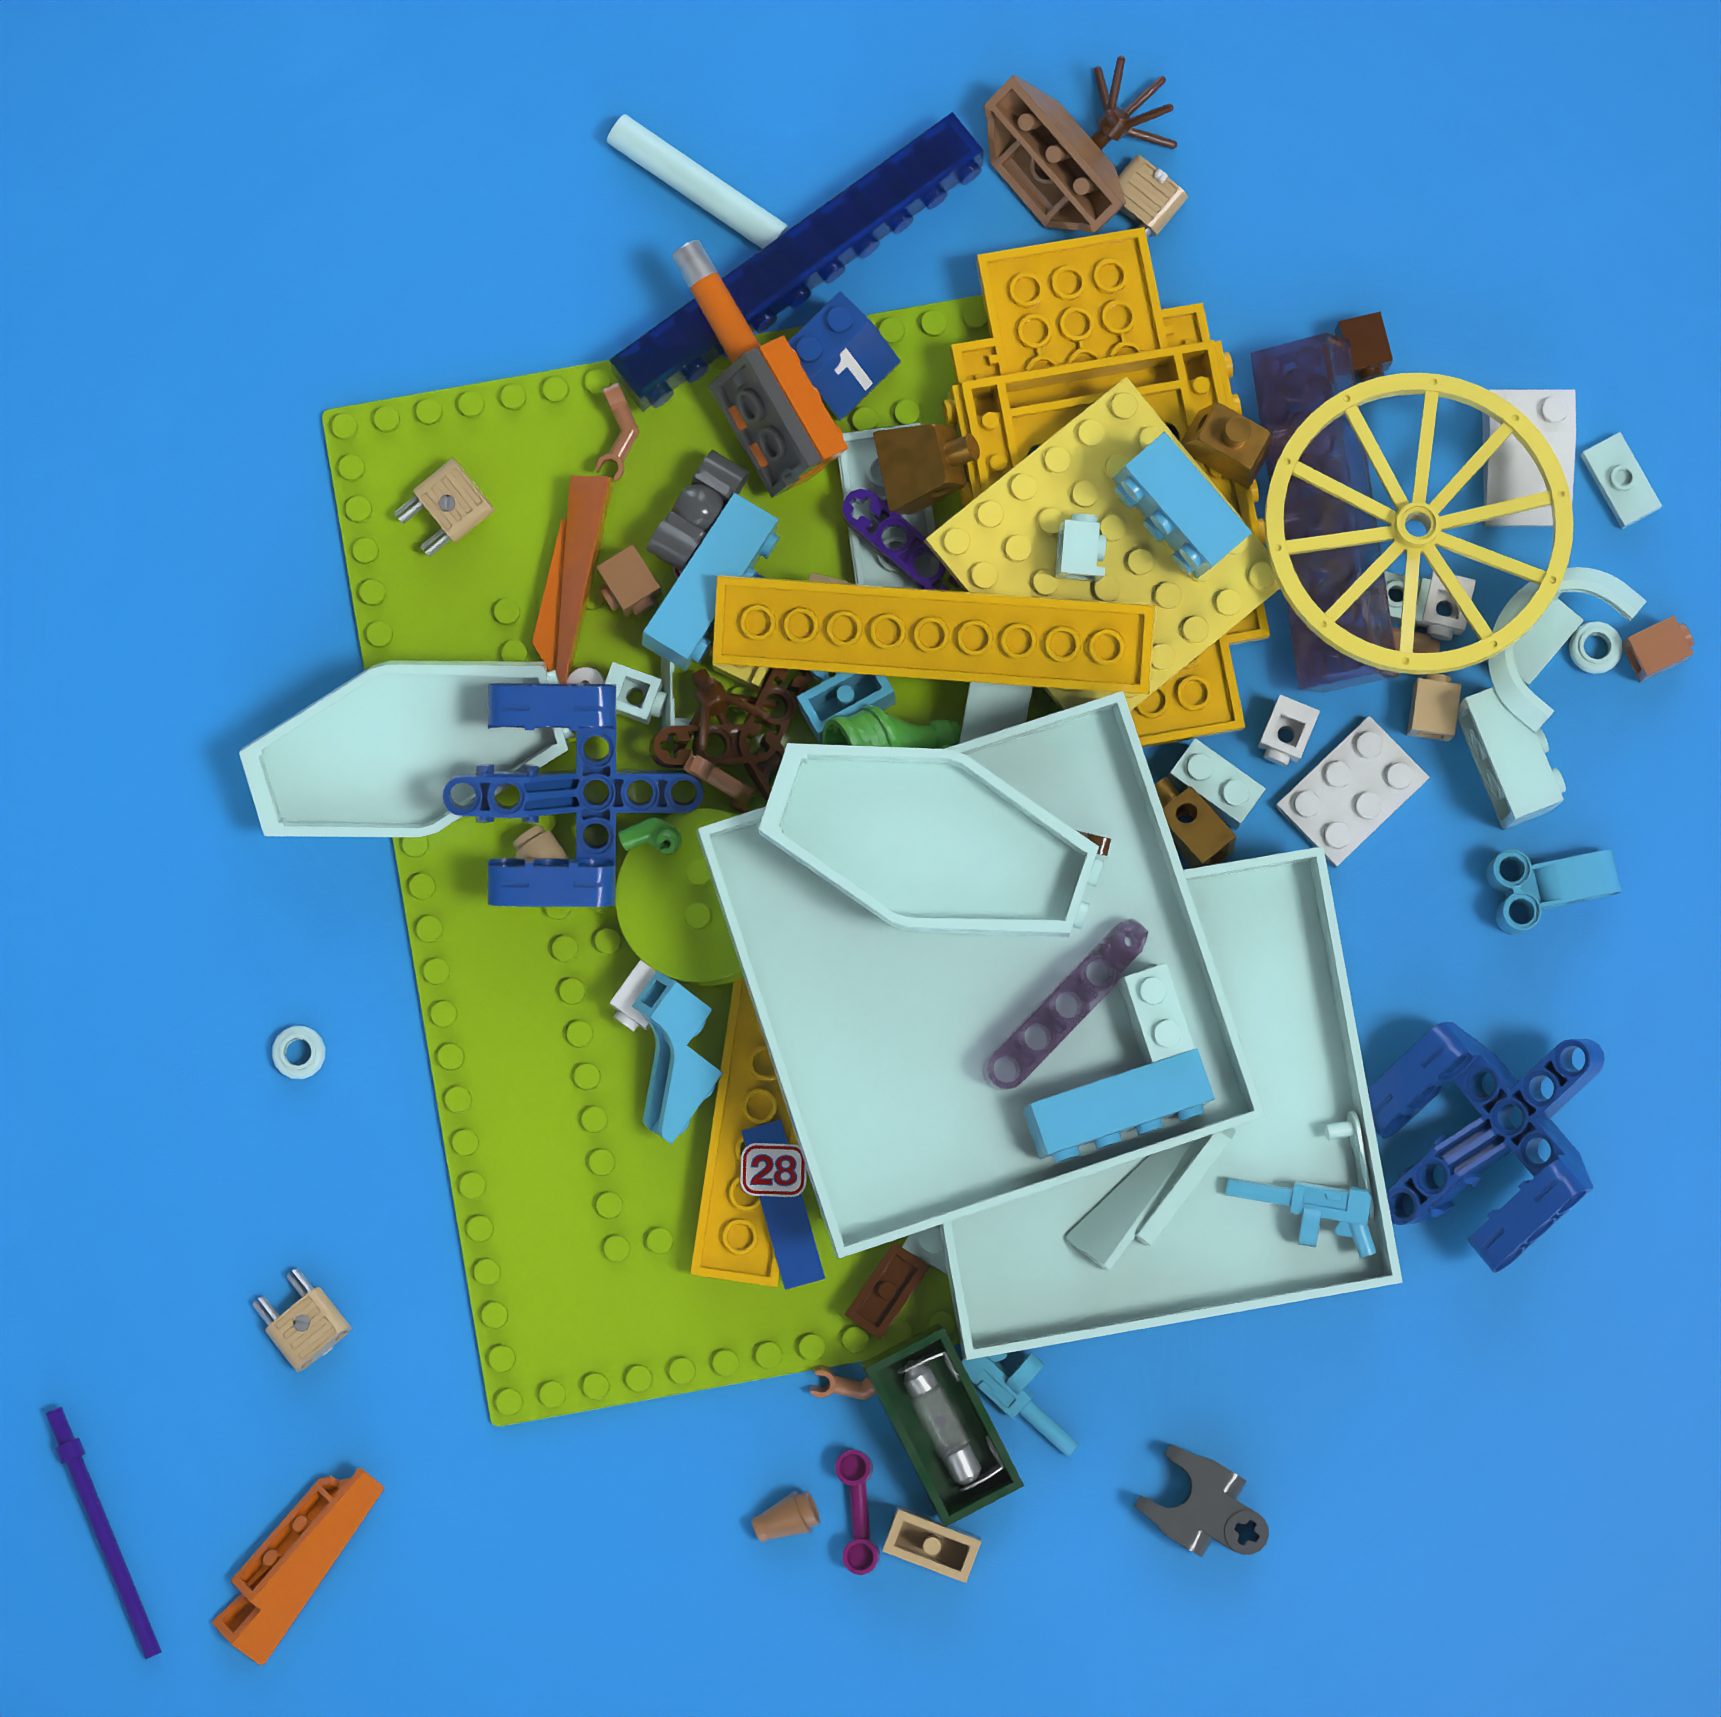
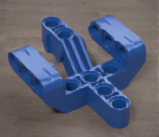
(592, 875)
(1558, 1184)

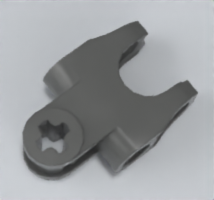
(1209, 1510)

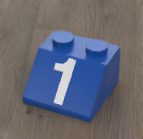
(843, 355)

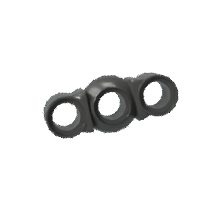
(697, 510)

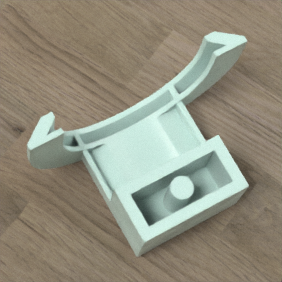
(1522, 662)

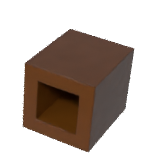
(1368, 345)

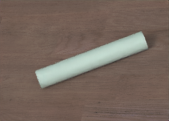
(695, 182)

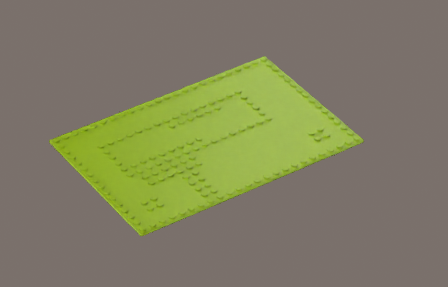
(560, 1192)

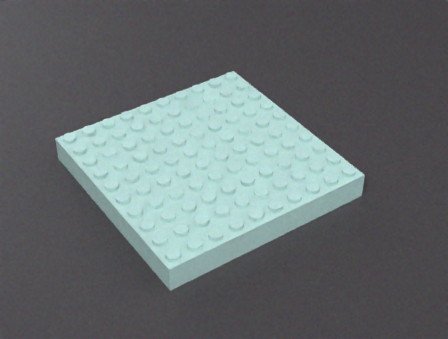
(1290, 997)
(891, 1027)

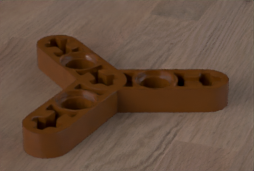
(734, 735)

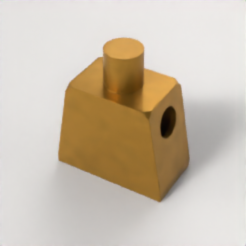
(1228, 443)
(922, 464)
(1205, 839)

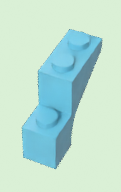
(678, 1074)

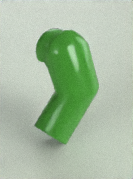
(654, 832)

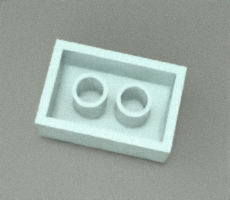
(1509, 760)

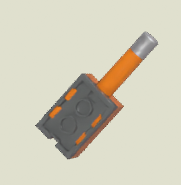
(765, 388)

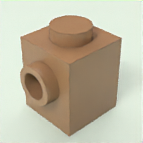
(628, 583)

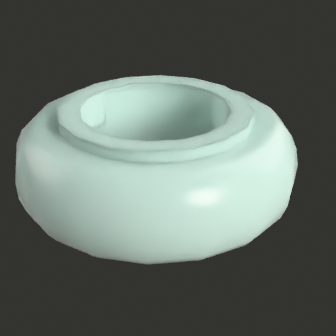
(1608, 634)
(280, 1047)

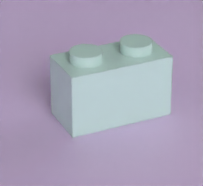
(1217, 782)
(1155, 1013)

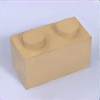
(931, 1544)

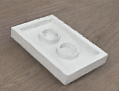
(1352, 791)

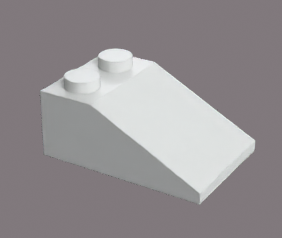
(1511, 470)

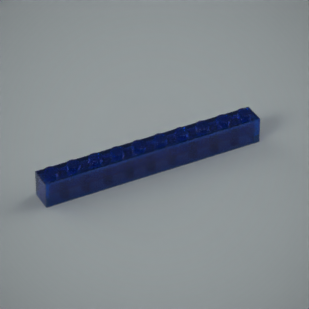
(804, 258)

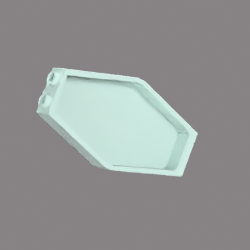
(385, 747)
(930, 840)

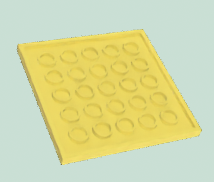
(1011, 533)

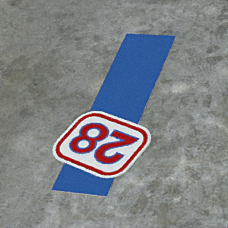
(778, 1177)

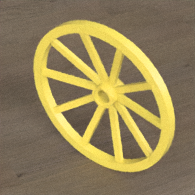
(1432, 387)

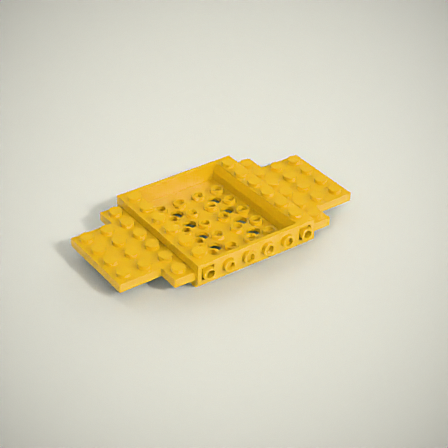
(1064, 333)

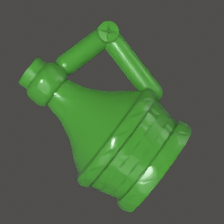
(880, 729)

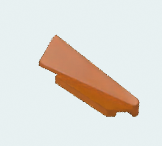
(572, 573)
(294, 1562)

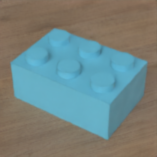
(1180, 506)

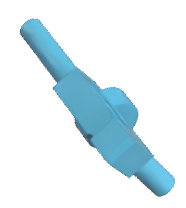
(1316, 1203)
(1013, 1396)

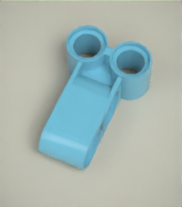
(1551, 884)

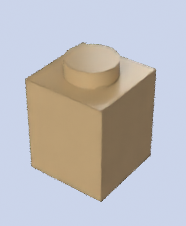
(1434, 708)

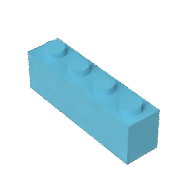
(730, 548)
(1119, 1104)

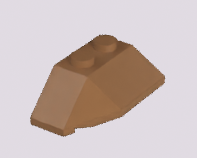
(1050, 159)

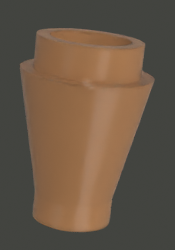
(788, 1517)

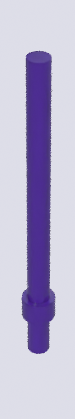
(71, 1452)

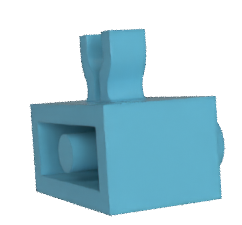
(842, 697)

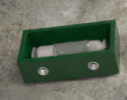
(942, 1424)

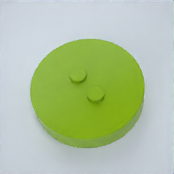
(673, 909)

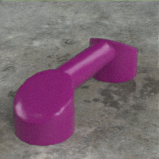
(862, 1553)

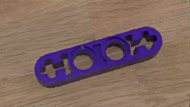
(906, 555)

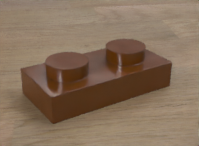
(887, 1290)

